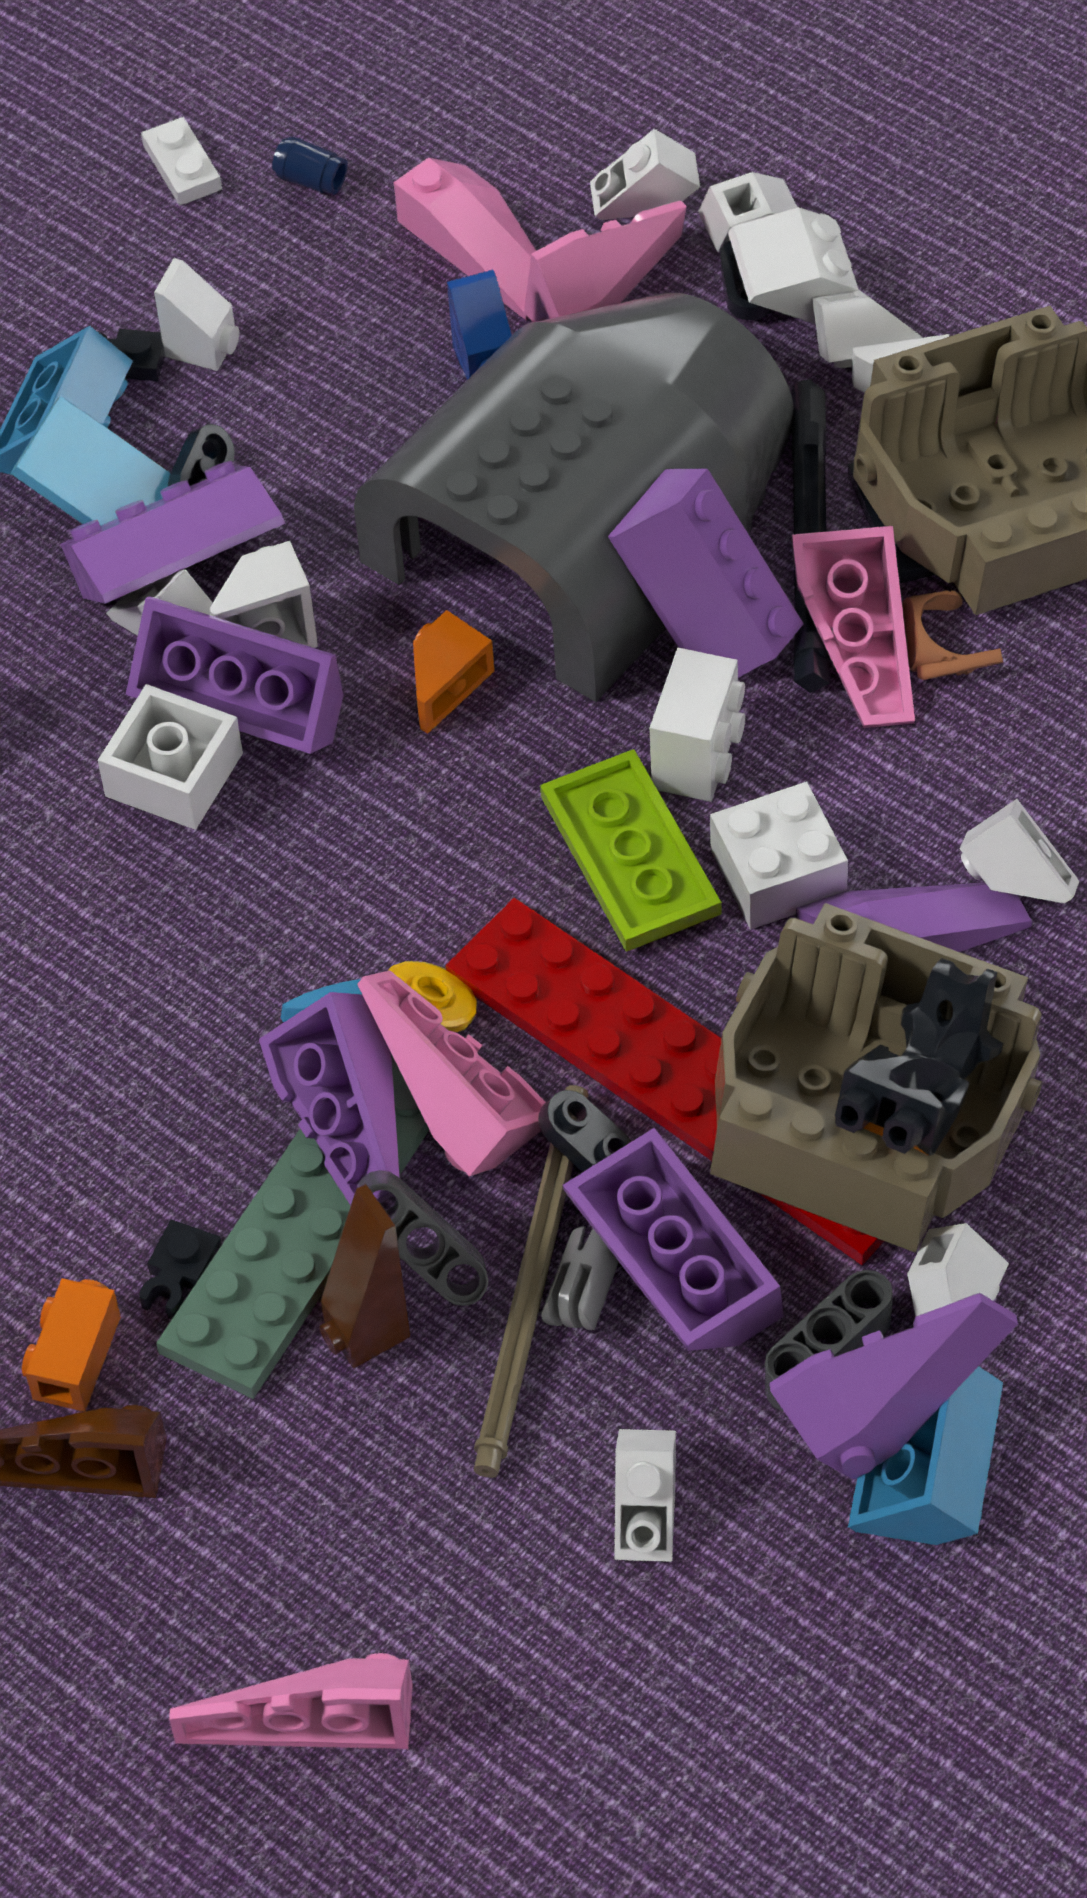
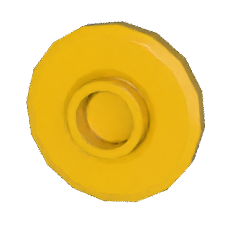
(440, 989)

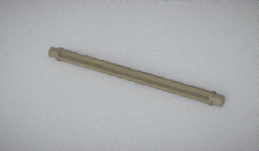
(522, 1318)

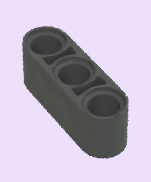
(446, 1251)
(834, 1318)

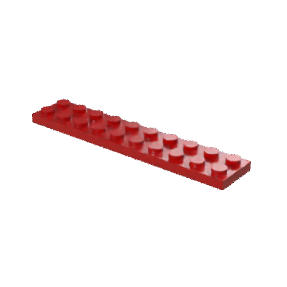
(612, 1033)

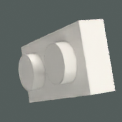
(181, 161)

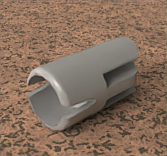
(580, 1282)

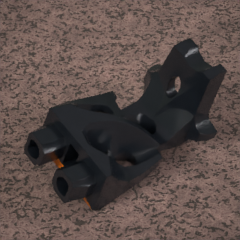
(920, 1093)

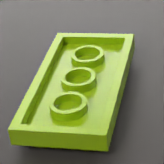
(630, 850)

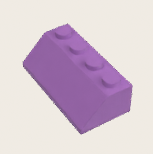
(169, 533)
(704, 571)
(266, 681)
(677, 1245)

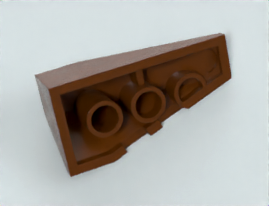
(365, 1285)
(87, 1452)

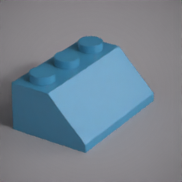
(80, 369)
(939, 1477)

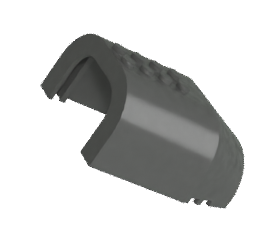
(565, 441)

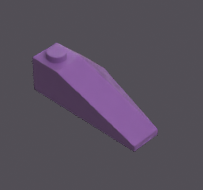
(943, 914)
(340, 1084)
(876, 1397)

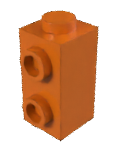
(72, 1343)

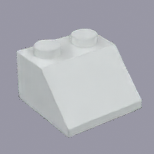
(792, 260)
(269, 595)

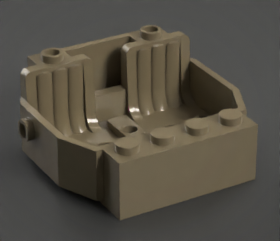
(984, 456)
(781, 1065)

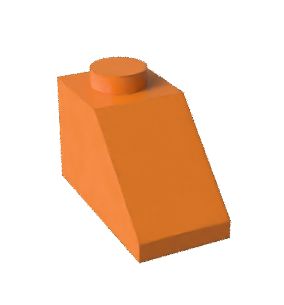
(449, 666)

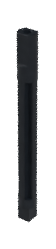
(809, 504)

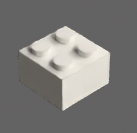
(696, 724)
(170, 756)
(777, 854)

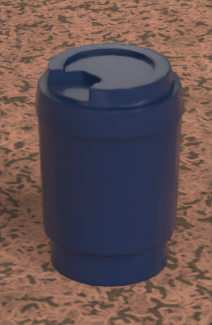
(309, 165)

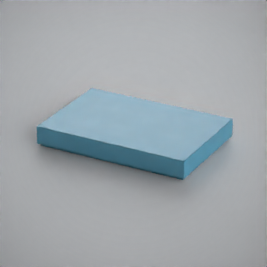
(87, 466)

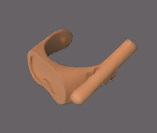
(928, 657)

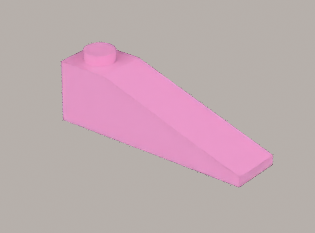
(466, 224)
(599, 268)
(857, 608)
(463, 1099)
(327, 1706)

